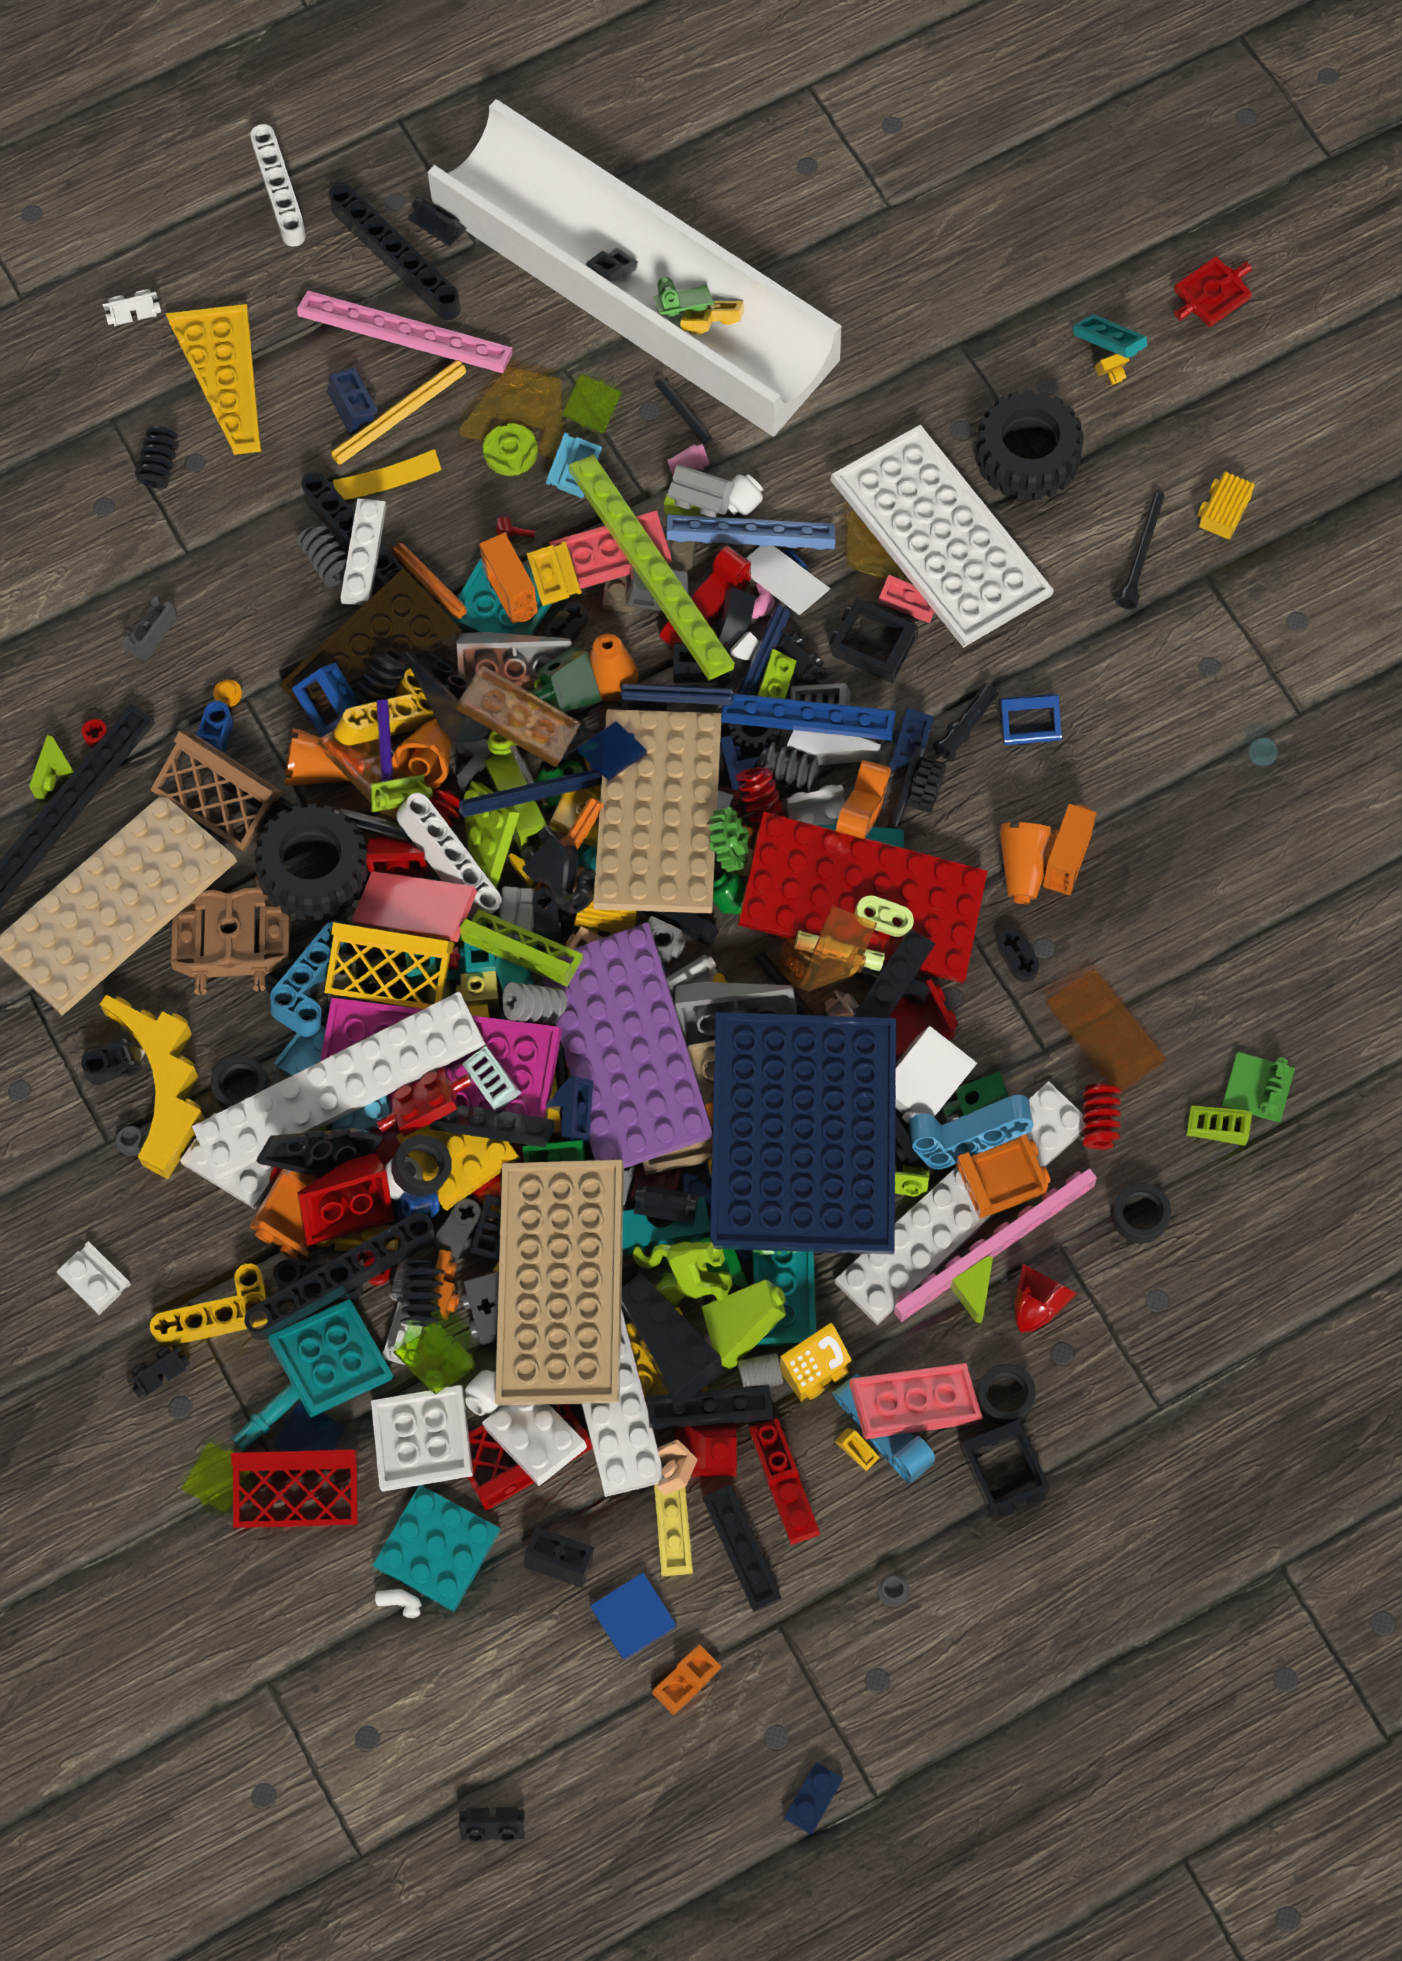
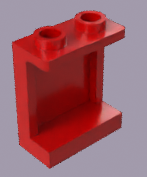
(914, 1019)

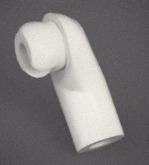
(399, 1597)

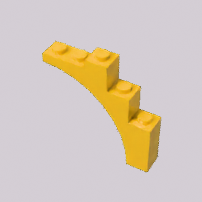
(173, 1079)

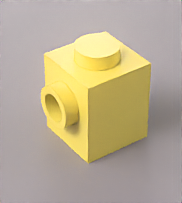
(480, 988)

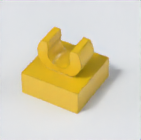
(1112, 366)

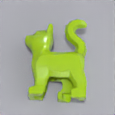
(689, 1270)

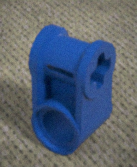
(216, 732)
(413, 1204)

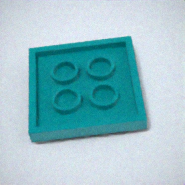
(486, 611)
(330, 1358)
(436, 1548)

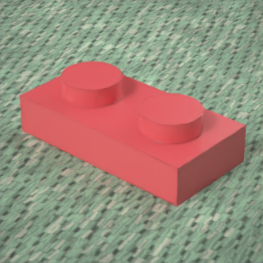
(905, 599)

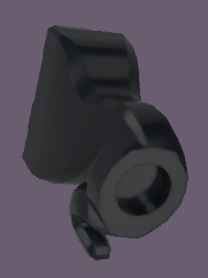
(557, 867)

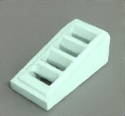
(506, 1094)

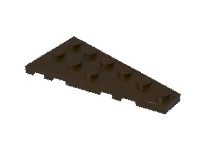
(395, 617)

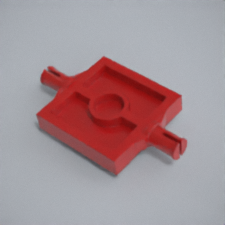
(1213, 291)
(424, 1101)

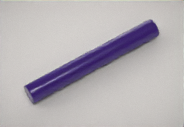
(384, 740)

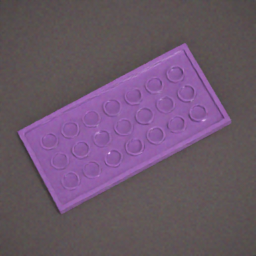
(633, 1048)

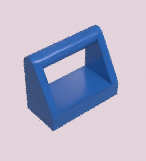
(336, 690)
(1025, 703)

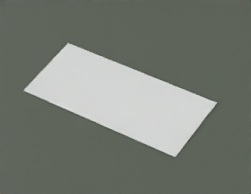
(785, 578)

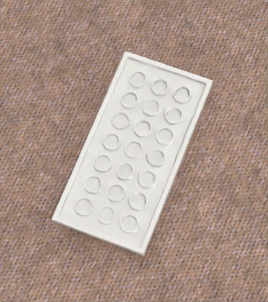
(942, 535)

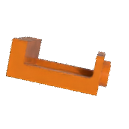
(1003, 1176)
(280, 1215)

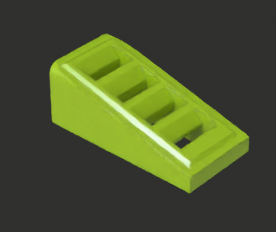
(1218, 1134)

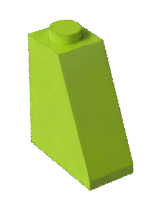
(743, 1320)

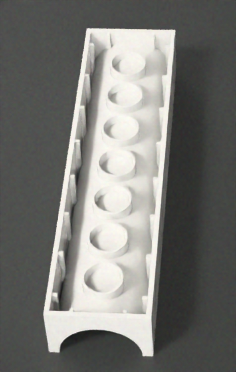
(559, 210)

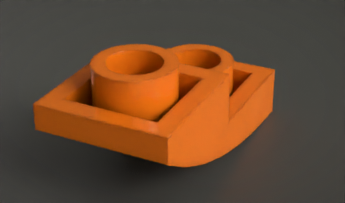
(449, 1299)

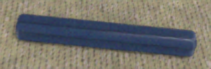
(760, 659)
(677, 694)

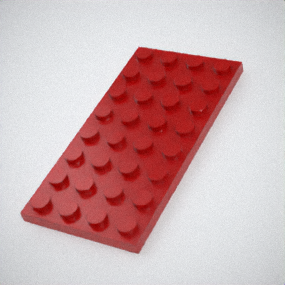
(808, 868)

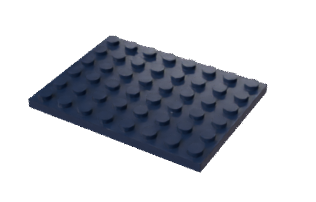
(804, 1133)

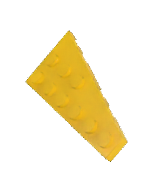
(222, 360)

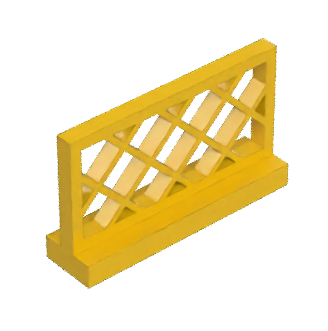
(391, 941)

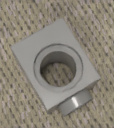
(674, 935)

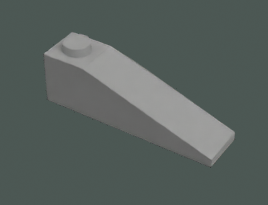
(508, 655)
(700, 1001)

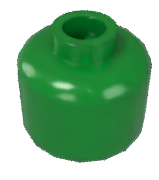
(728, 892)

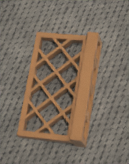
(222, 766)

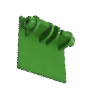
(673, 302)
(1259, 1086)

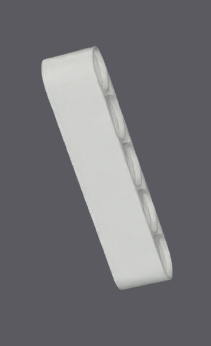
(274, 175)
(445, 844)

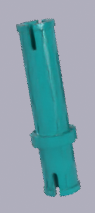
(265, 1418)

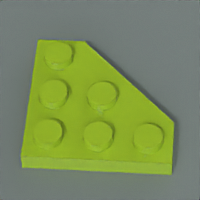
(489, 834)

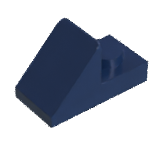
(733, 762)
(575, 1102)

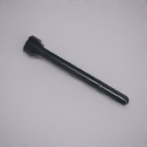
(1128, 595)

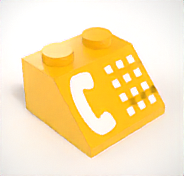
(816, 1363)

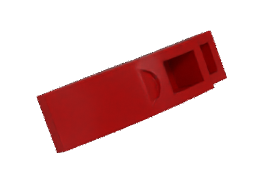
(784, 1481)

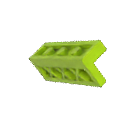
(521, 952)

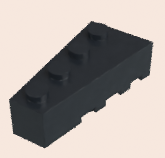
(671, 1344)

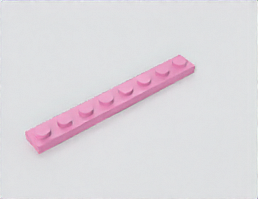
(405, 331)
(1004, 1236)

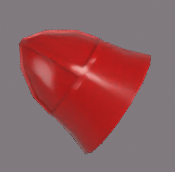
(1038, 1299)

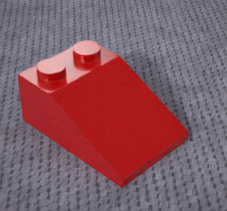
(346, 1200)

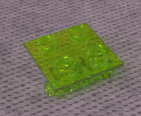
(435, 1358)

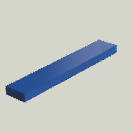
(810, 716)

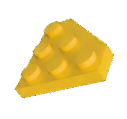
(473, 1162)

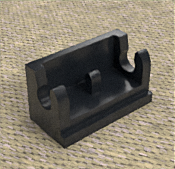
(558, 1557)

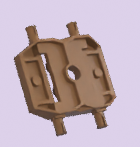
(233, 952)

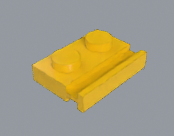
(553, 573)

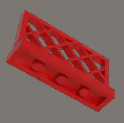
(295, 1461)
(512, 1478)

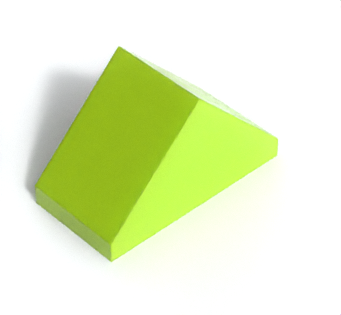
(972, 1287)

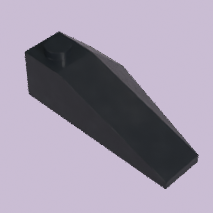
(443, 694)
(318, 1151)

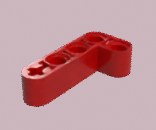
(729, 571)

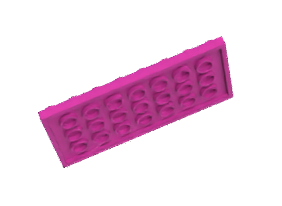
(523, 1050)

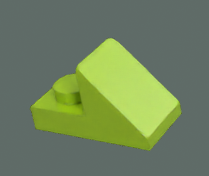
(49, 764)

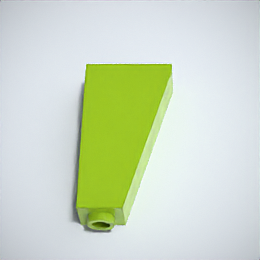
(504, 775)

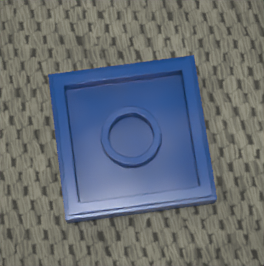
(633, 1616)

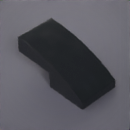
(612, 265)
(736, 616)

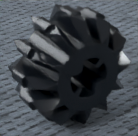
(371, 984)

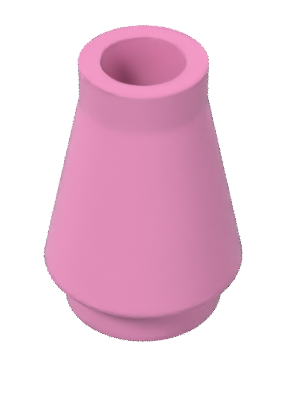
(692, 457)

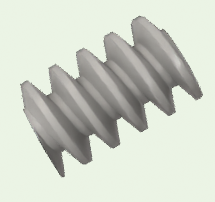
(533, 1003)

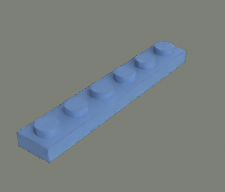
(750, 531)

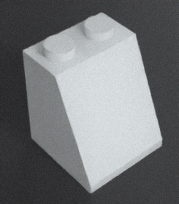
(929, 1074)

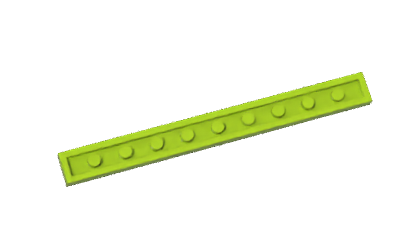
(651, 567)

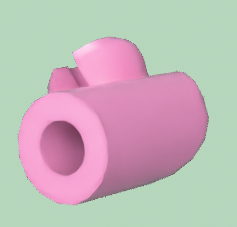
(763, 603)

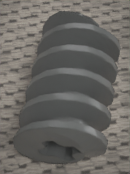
(323, 554)
(790, 767)

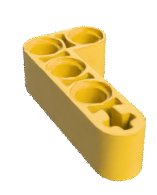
(406, 714)
(210, 1313)

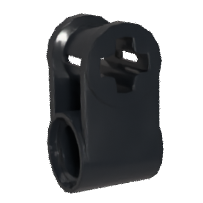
(549, 918)
(113, 1063)

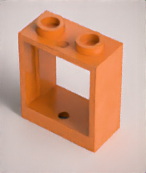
(508, 578)
(1069, 849)

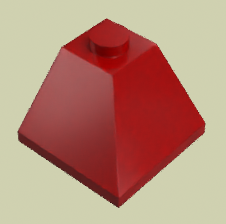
(396, 858)
(713, 1447)

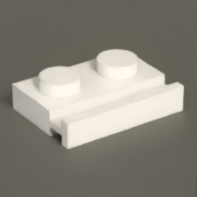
(93, 1278)

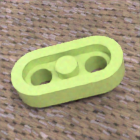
(883, 914)

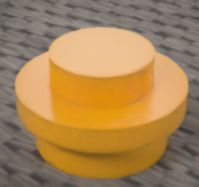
(228, 692)

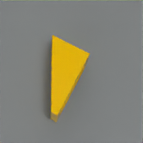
(517, 864)
(857, 1448)

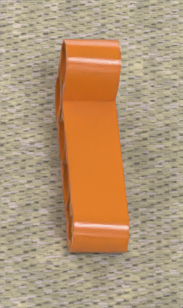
(866, 800)

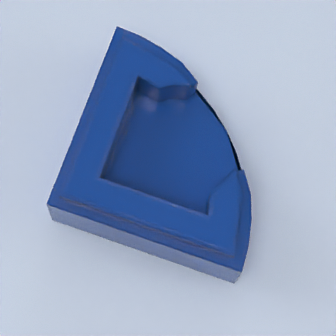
(695, 1186)

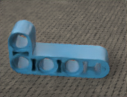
(299, 994)
(972, 1133)
(904, 1452)

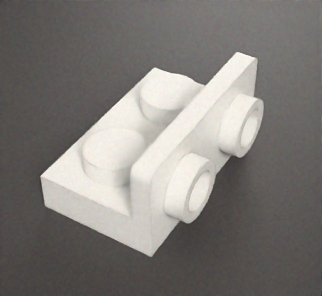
(817, 806)

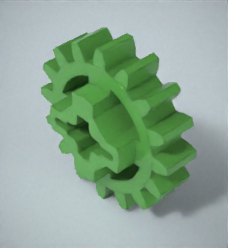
(729, 839)

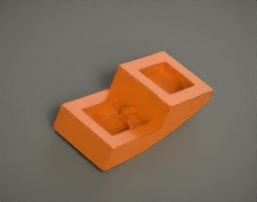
(686, 1680)

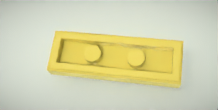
(673, 1532)

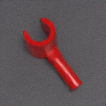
(504, 526)

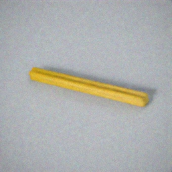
(398, 412)

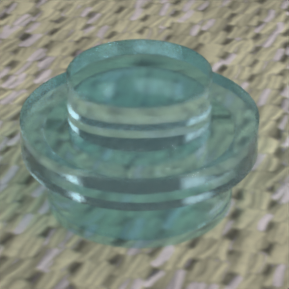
(1263, 752)

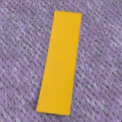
(388, 477)

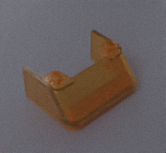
(835, 956)

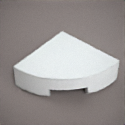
(745, 647)

